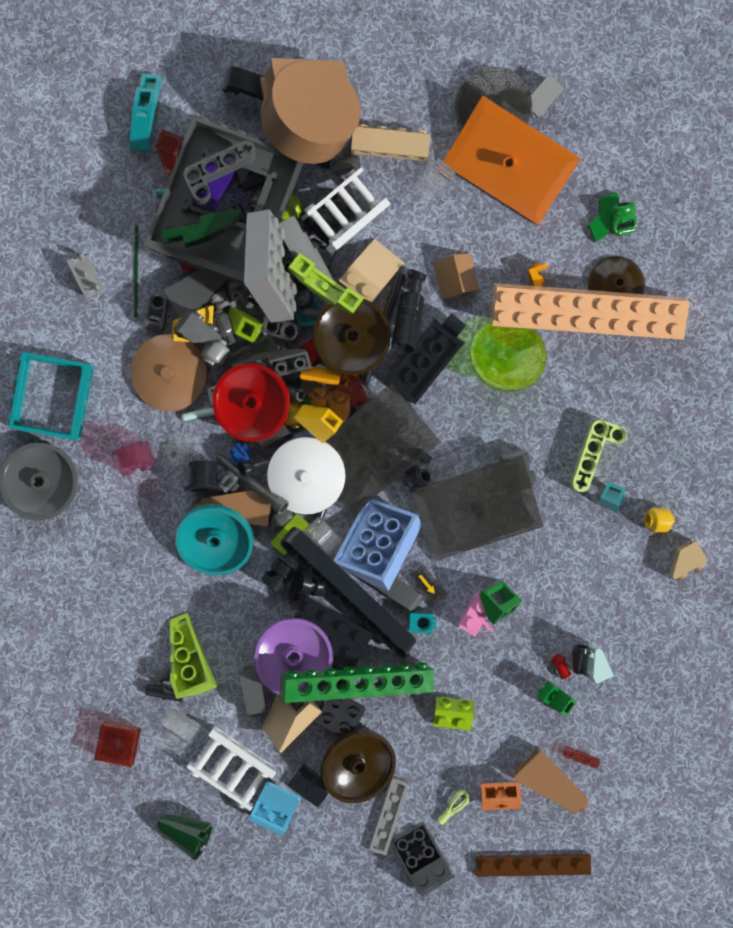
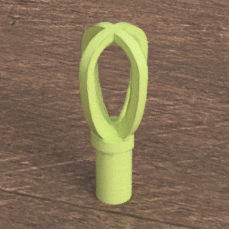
(449, 811)

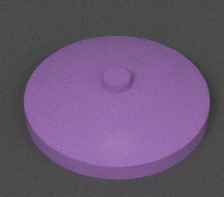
(291, 646)

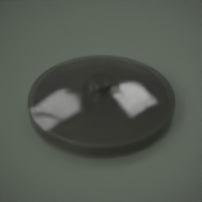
(499, 86)

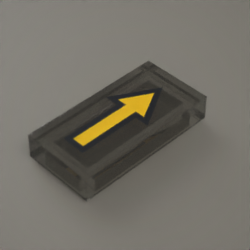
(427, 585)

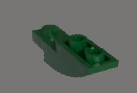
(211, 227)

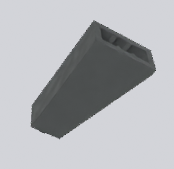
(194, 291)

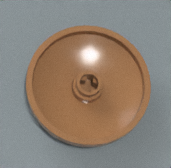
(168, 373)

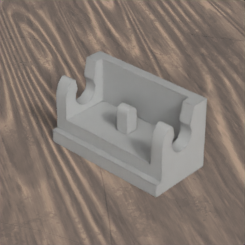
(544, 95)
(85, 275)

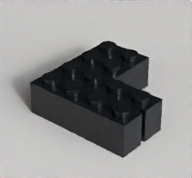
(345, 635)

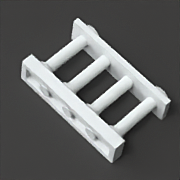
(348, 228)
(249, 759)

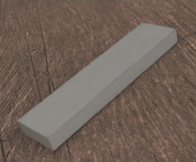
(388, 816)

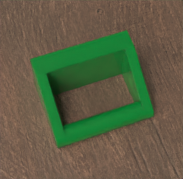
(492, 609)

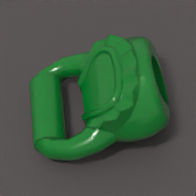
(623, 213)

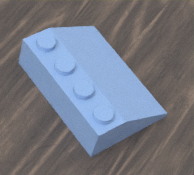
(378, 543)

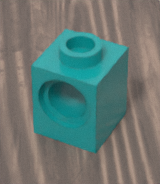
(612, 497)
(415, 616)

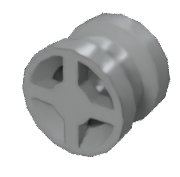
(221, 300)

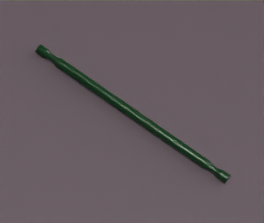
(136, 272)

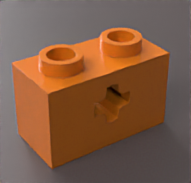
(500, 796)

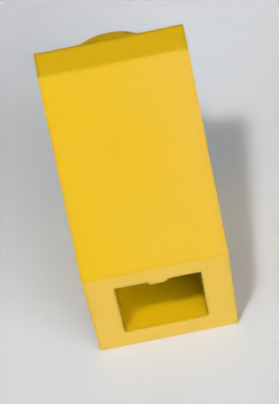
(318, 421)

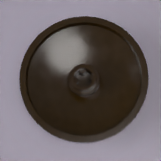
(352, 341)
(358, 766)

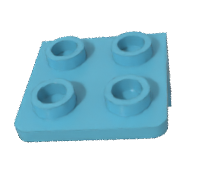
(274, 808)

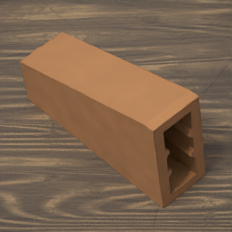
(247, 503)
(546, 778)

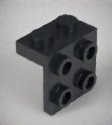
(328, 216)
(340, 715)

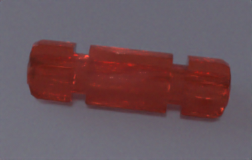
(581, 757)

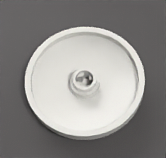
(306, 474)

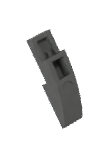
(281, 361)

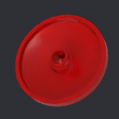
(251, 402)

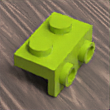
(453, 713)

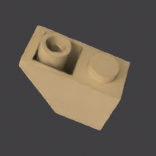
(686, 559)

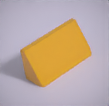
(320, 375)

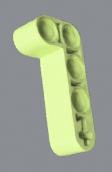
(593, 458)

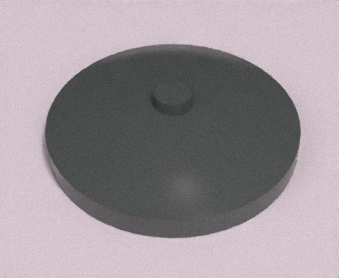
(38, 481)

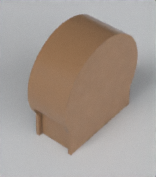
(308, 108)

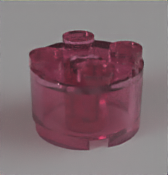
(134, 457)

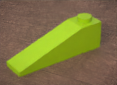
(189, 664)

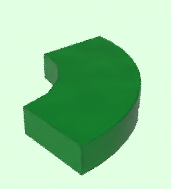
(603, 223)

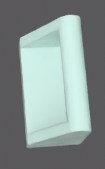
(597, 666)

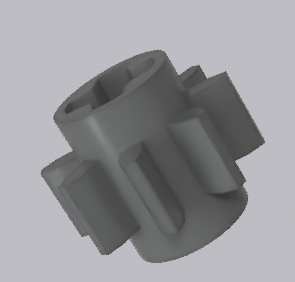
(228, 481)

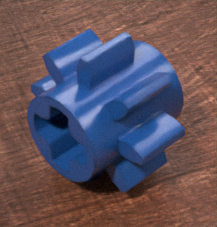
(240, 453)

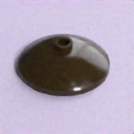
(614, 268)

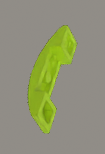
(323, 286)

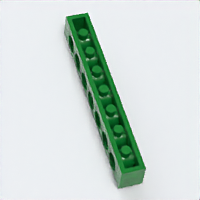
(422, 682)

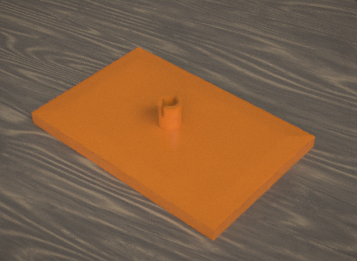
(511, 160)

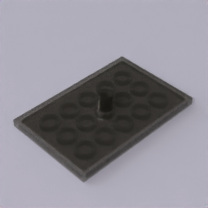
(379, 446)
(477, 508)

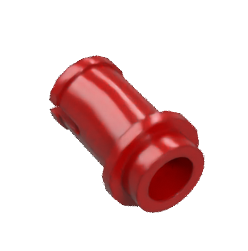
(561, 666)

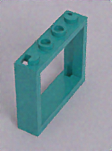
(82, 398)

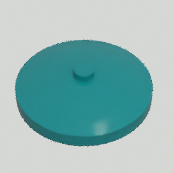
(214, 539)

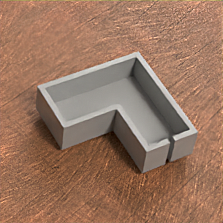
(264, 267)

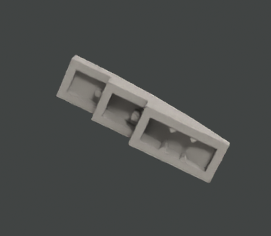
(298, 242)

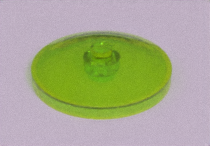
(507, 357)

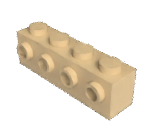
(390, 143)

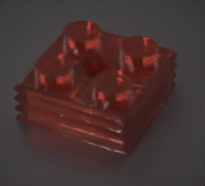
(108, 752)

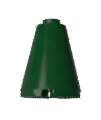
(185, 833)

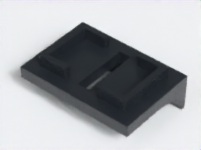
(301, 781)

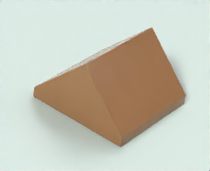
(456, 275)

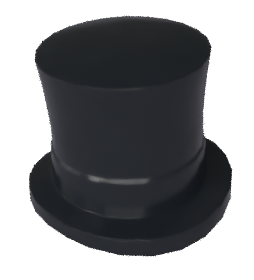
(202, 476)

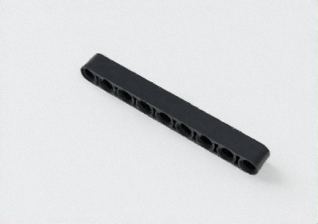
(348, 592)

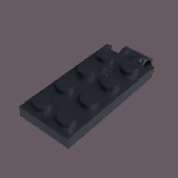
(423, 366)

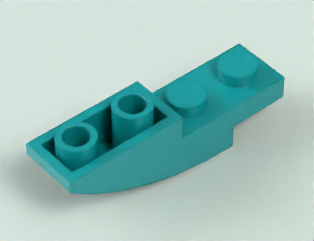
(143, 112)

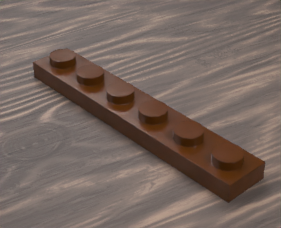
(533, 865)

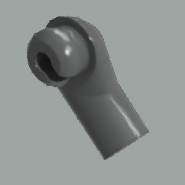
(162, 675)

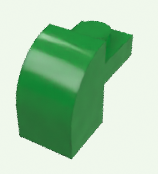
(556, 698)

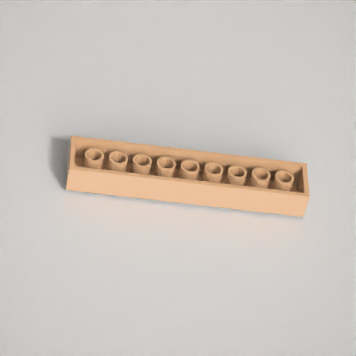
(589, 311)

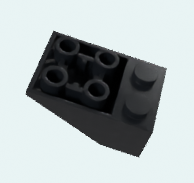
(422, 859)

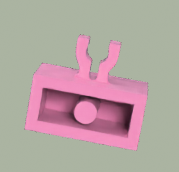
(474, 617)

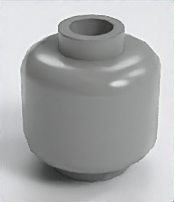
(215, 352)

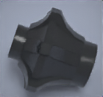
(416, 478)

